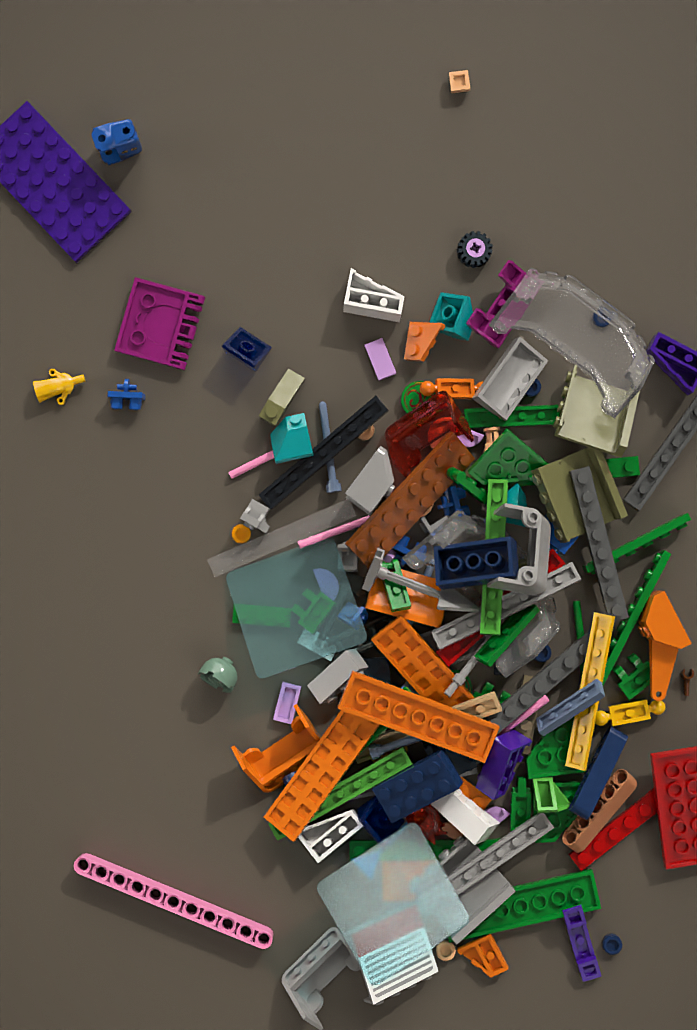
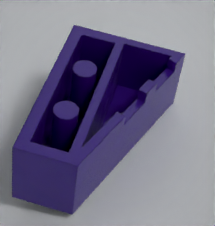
(675, 360)
(500, 763)

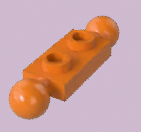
(454, 387)

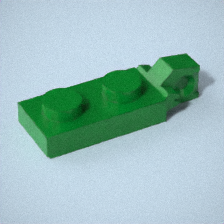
(520, 803)

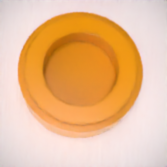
(241, 534)

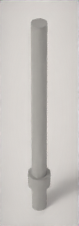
(459, 679)

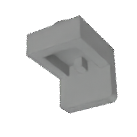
(427, 528)
(348, 558)

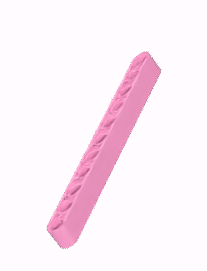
(164, 902)

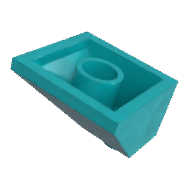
(453, 312)
(291, 439)

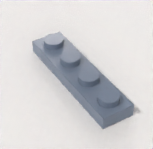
(570, 707)

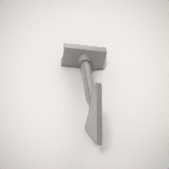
(448, 599)

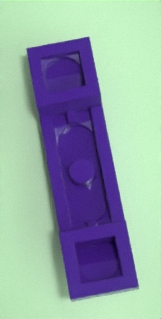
(581, 943)

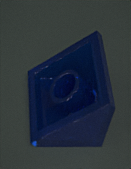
(246, 348)
(376, 821)

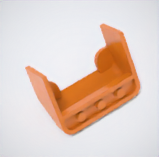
(281, 758)

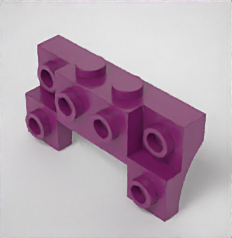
(479, 321)

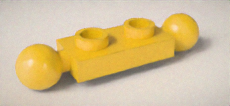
(629, 712)

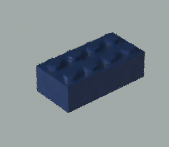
(475, 562)
(418, 785)

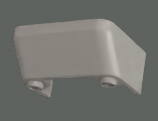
(372, 483)
(533, 577)
(315, 970)

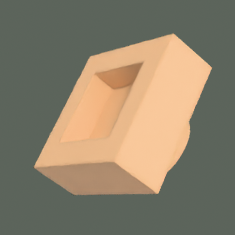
(459, 81)

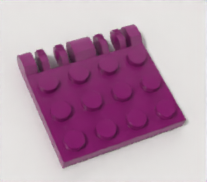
(156, 322)

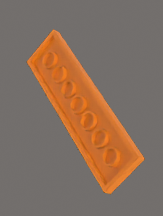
(418, 716)

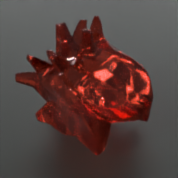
(428, 821)

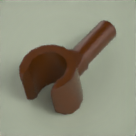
(686, 681)

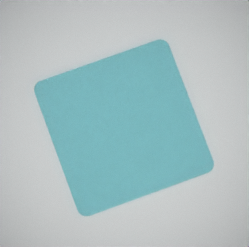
(295, 608)
(393, 903)

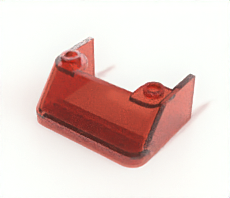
(423, 427)

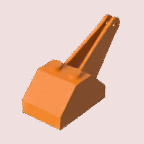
(665, 635)

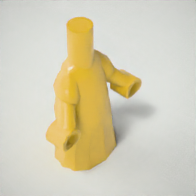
(51, 387)

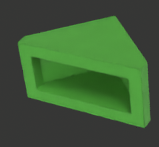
(548, 796)

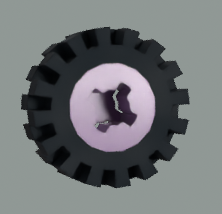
(471, 255)

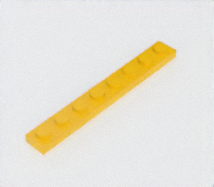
(593, 669)

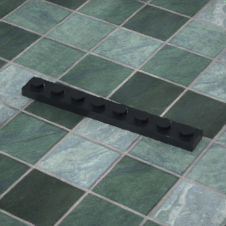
(324, 452)

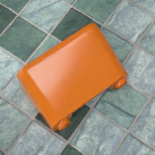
(423, 607)

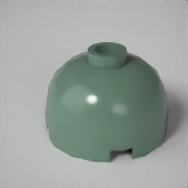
(219, 673)

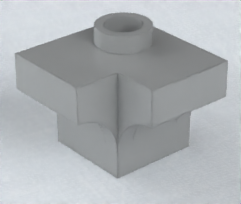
(255, 516)

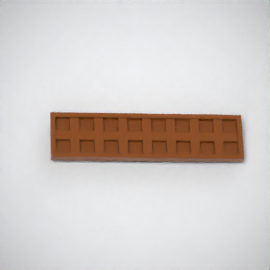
(410, 500)

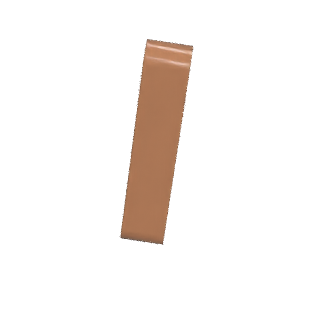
(602, 813)

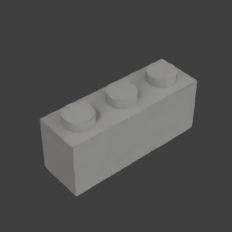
(336, 675)

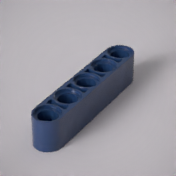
(598, 773)

